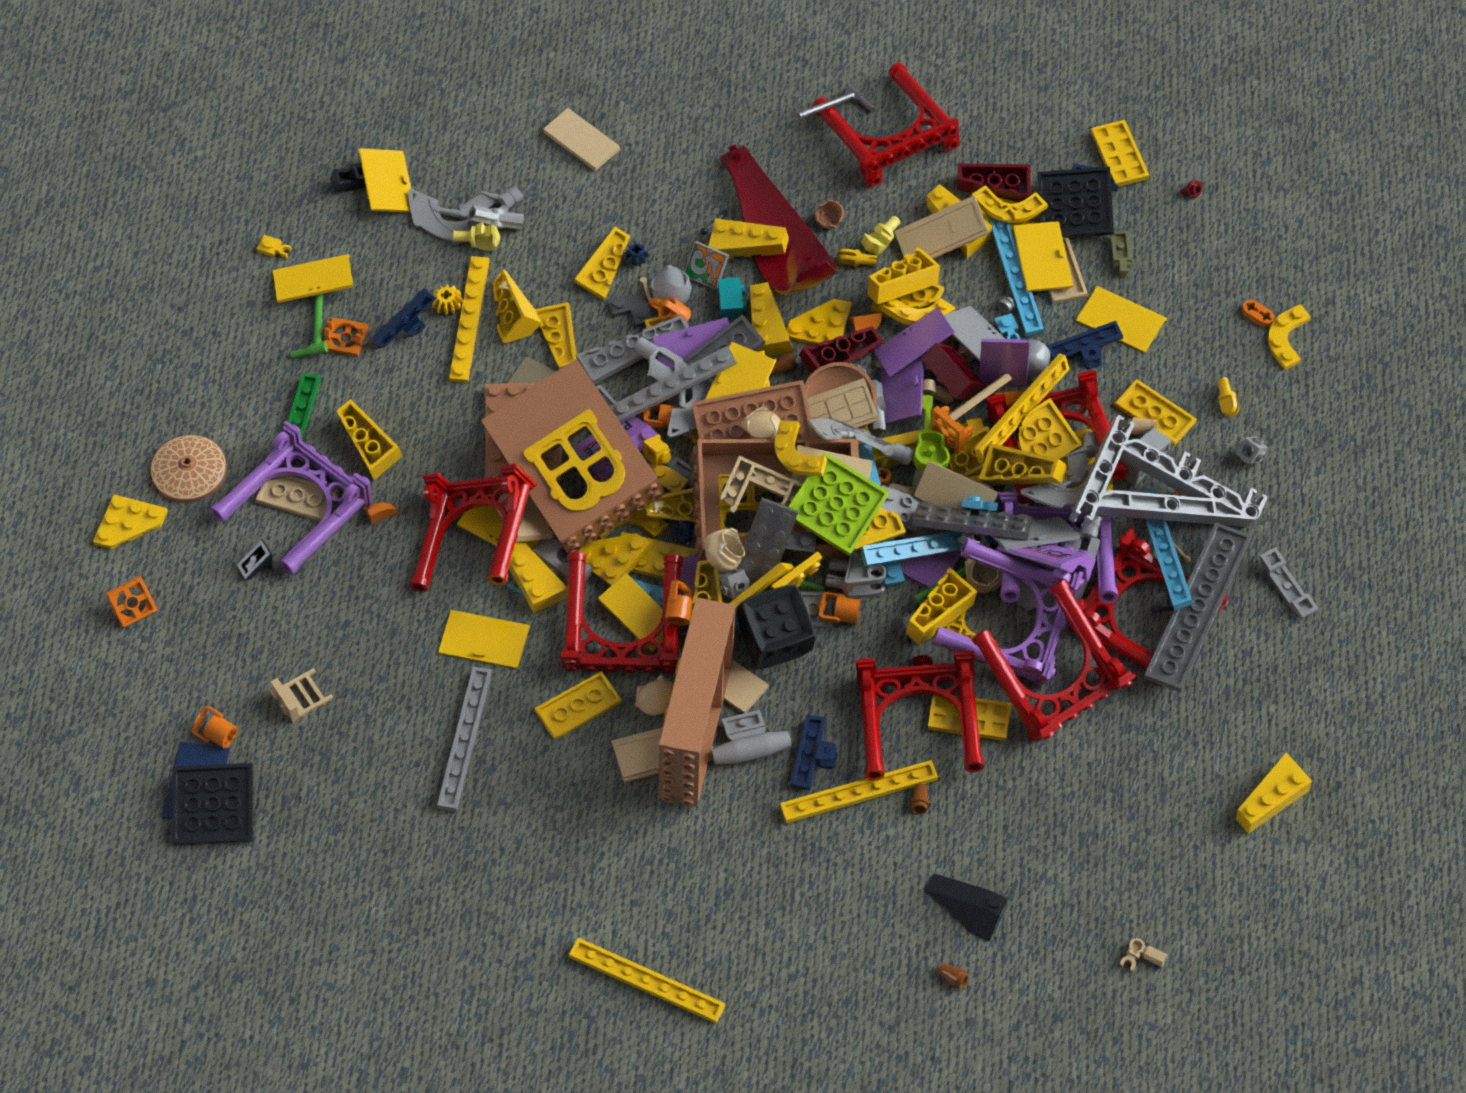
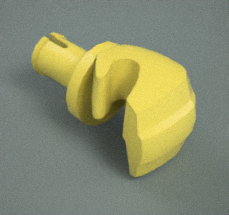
(479, 236)
(881, 238)

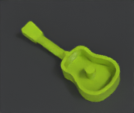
(929, 442)

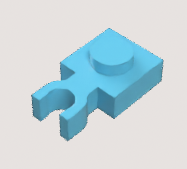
(1007, 326)
(976, 503)

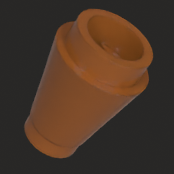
(784, 363)
(920, 799)
(955, 976)

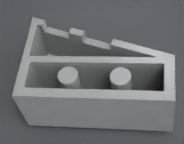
(1158, 441)

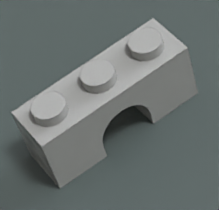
(550, 552)

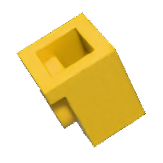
(656, 451)

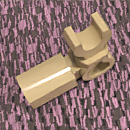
(938, 392)
(1138, 949)

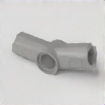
(496, 217)
(879, 426)

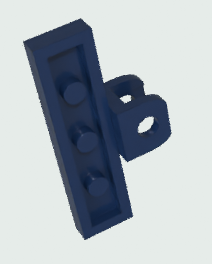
(405, 319)
(1087, 344)
(812, 752)

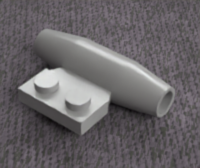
(748, 740)

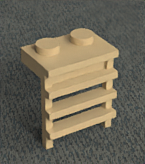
(288, 701)

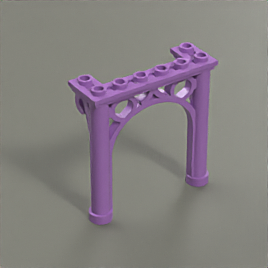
(287, 448)
(1105, 563)
(1039, 669)

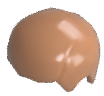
(829, 212)

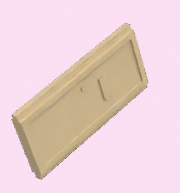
(944, 229)
(845, 403)
(639, 755)

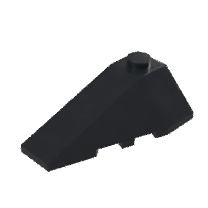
(971, 905)

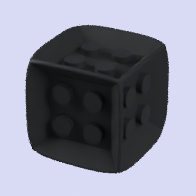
(776, 626)

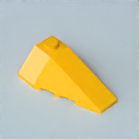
(516, 313)
(674, 506)

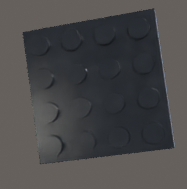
(1078, 201)
(213, 804)

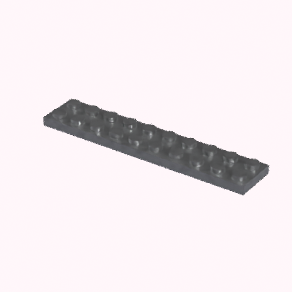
(1191, 624)

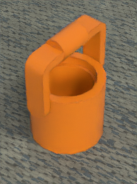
(670, 308)
(664, 416)
(679, 606)
(846, 609)
(216, 730)

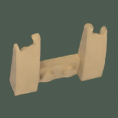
(758, 475)

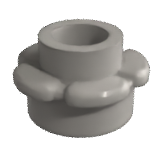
(1006, 304)

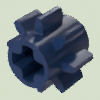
(636, 254)
(683, 530)

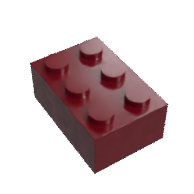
(953, 372)

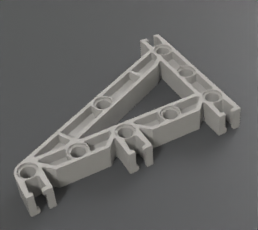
(1196, 507)

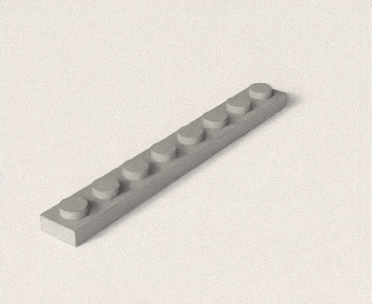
(673, 384)
(464, 739)

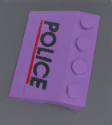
(603, 469)
(1055, 558)

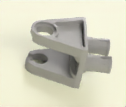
(857, 579)

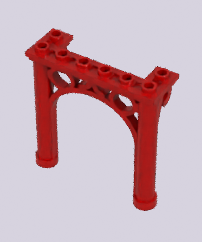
(905, 143)
(1084, 395)
(444, 495)
(1137, 556)
(664, 660)
(1109, 668)
(959, 673)

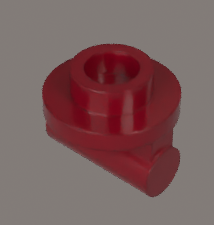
(1193, 189)
(922, 659)

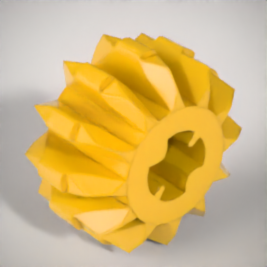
(447, 299)

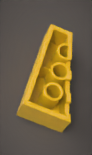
(940, 199)
(903, 277)
(1016, 467)
(942, 606)

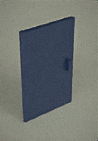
(193, 755)

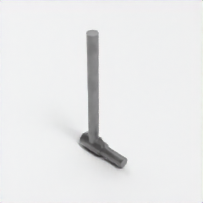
(850, 94)

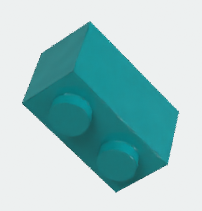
(730, 297)

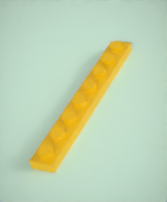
(469, 319)
(1025, 403)
(858, 792)
(647, 980)

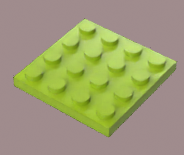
(838, 504)

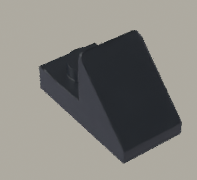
(258, 557)

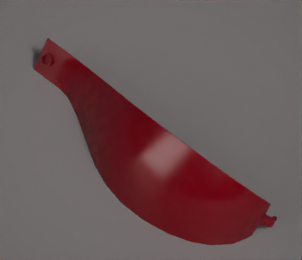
(805, 259)

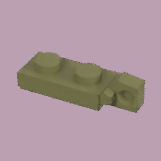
(1121, 251)

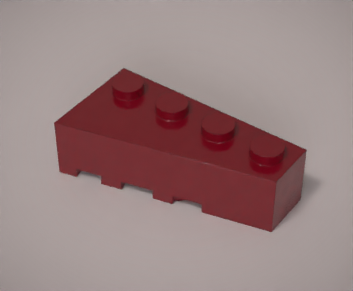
(1003, 180)
(841, 349)

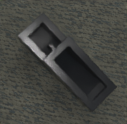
(348, 179)

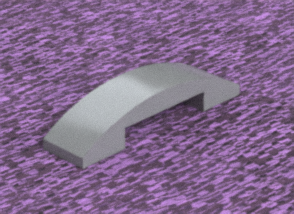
(1285, 583)

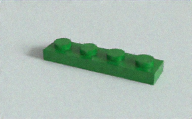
(304, 401)

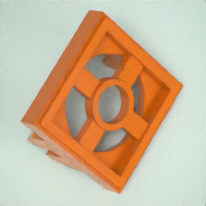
(334, 324)
(962, 434)
(113, 594)

